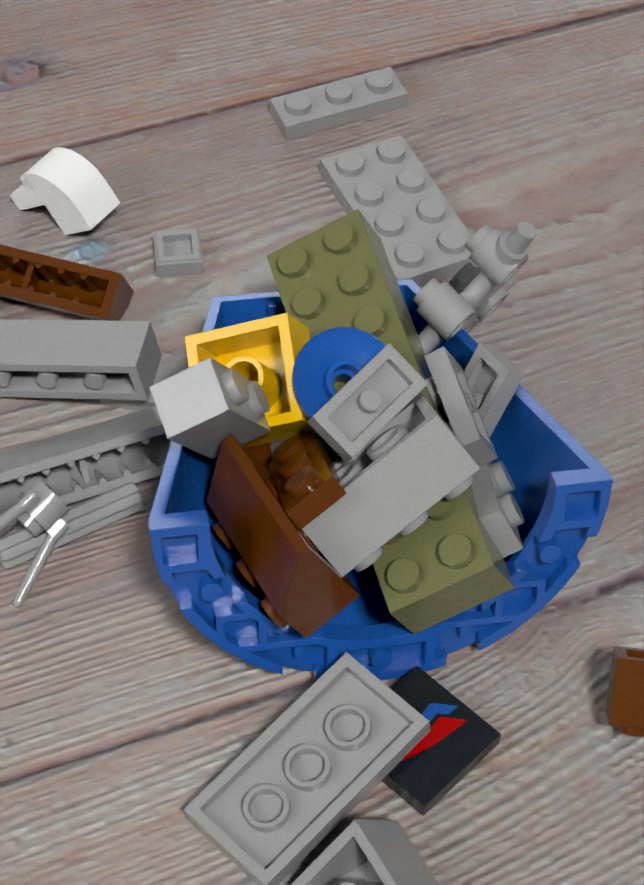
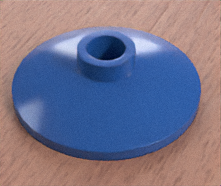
(329, 357)

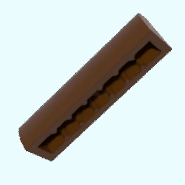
(63, 285)

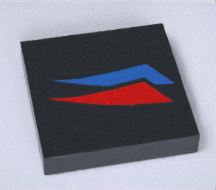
(447, 752)

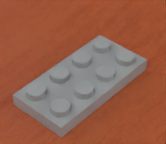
(403, 208)
(307, 771)

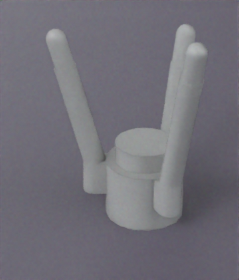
(36, 511)

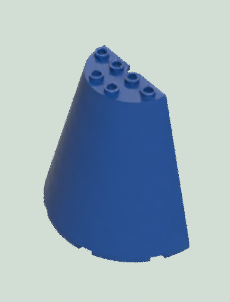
(555, 485)

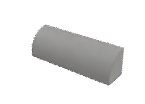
(87, 459)

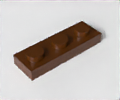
(305, 478)

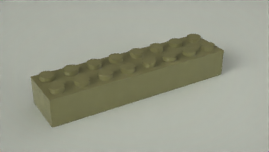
(347, 281)

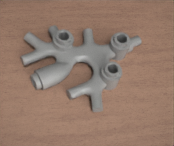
(477, 289)

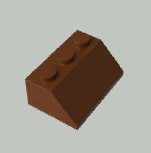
(275, 554)

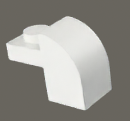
(69, 189)

